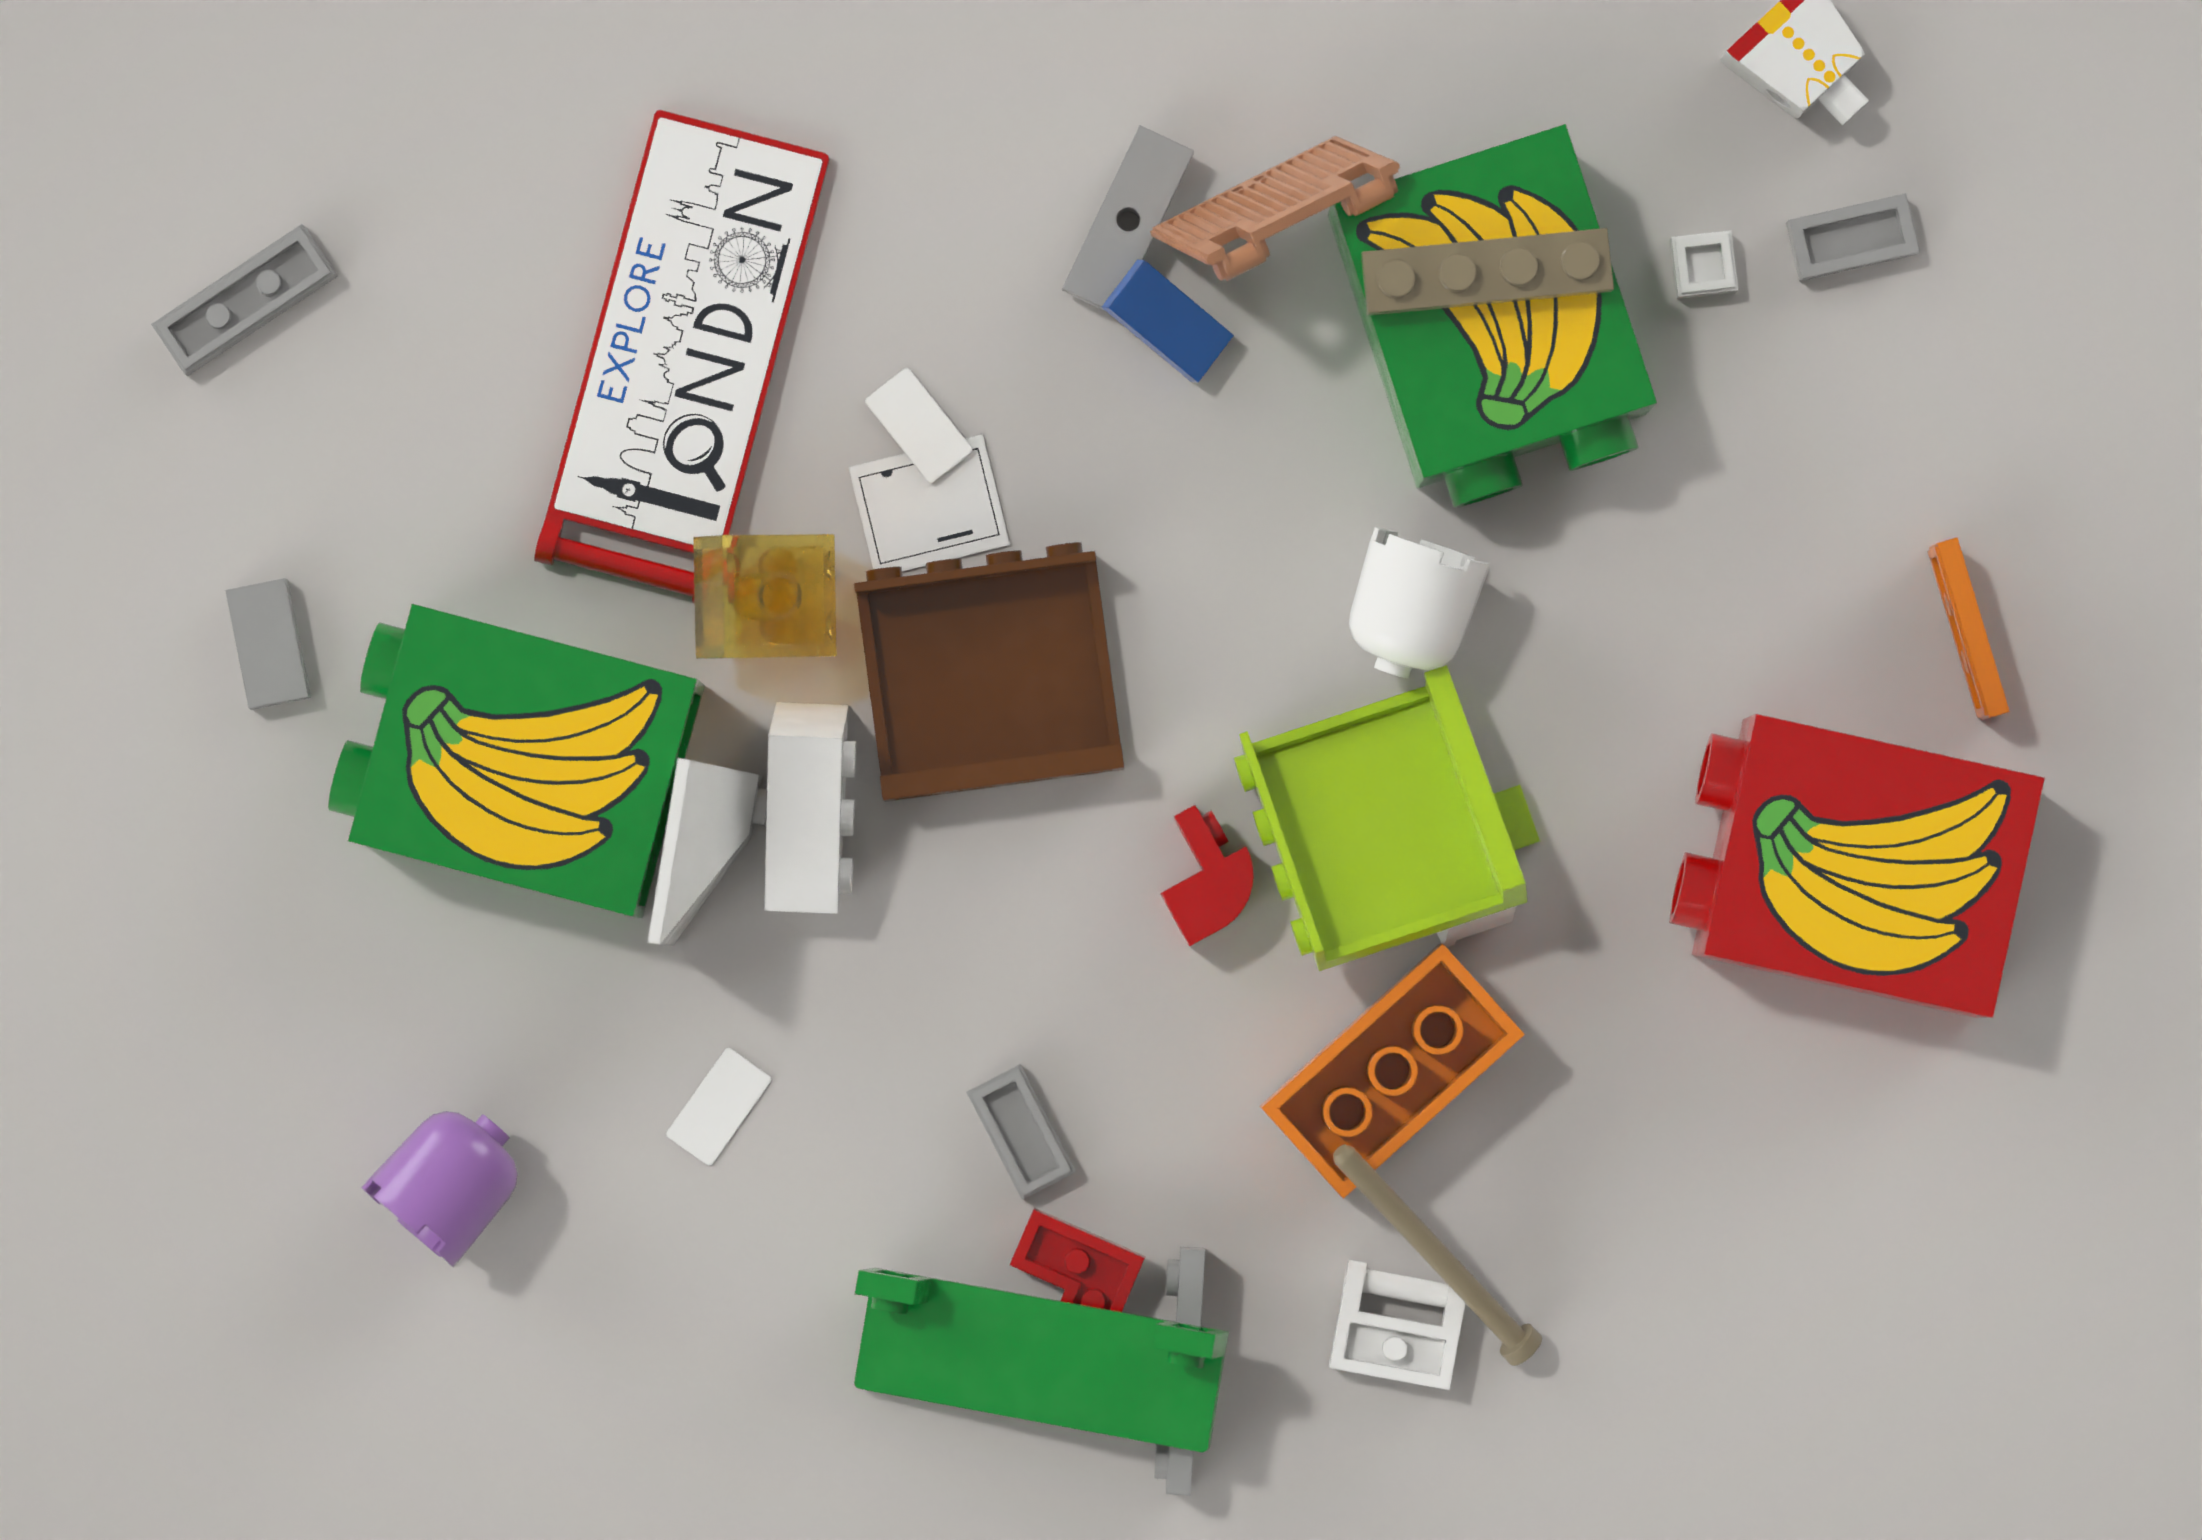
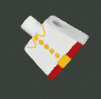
(1800, 57)

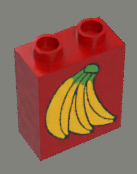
(1859, 864)

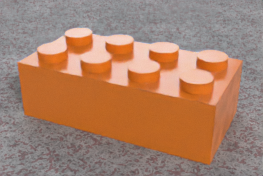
(1393, 1067)

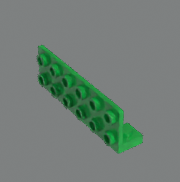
(1039, 1359)

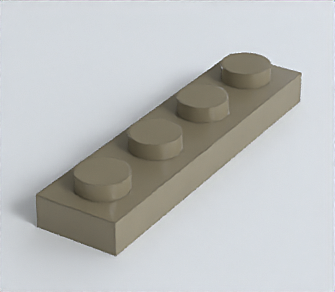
(1487, 271)

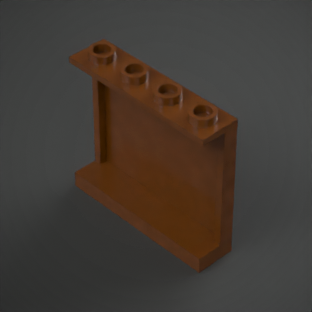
(989, 673)

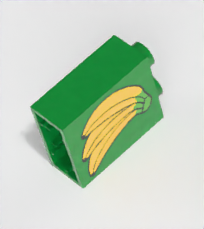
(1507, 375)
(517, 759)

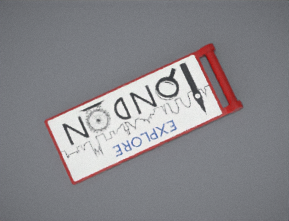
(684, 345)

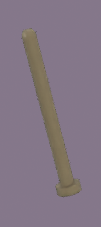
(1517, 1341)

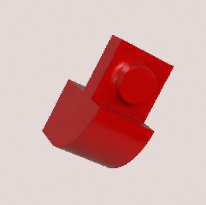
(1219, 890)

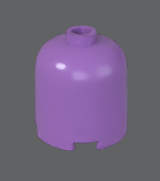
(447, 1181)

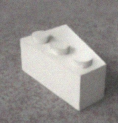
(808, 808)

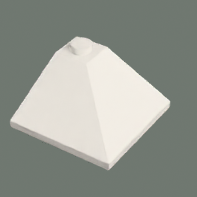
(705, 832)

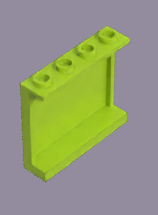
(1382, 824)

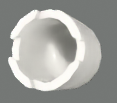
(1414, 602)

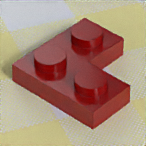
(1077, 1260)

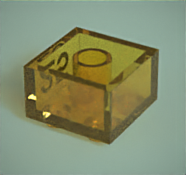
(765, 596)

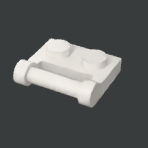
(1394, 1345)

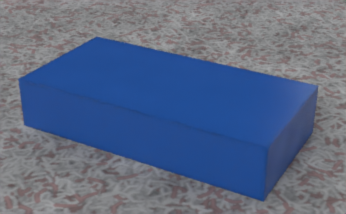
(1167, 321)

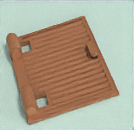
(1276, 202)

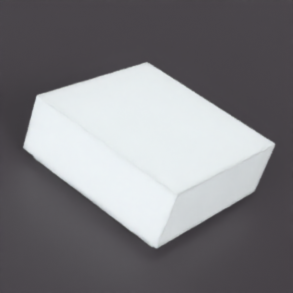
(1703, 264)

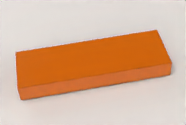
(1967, 629)

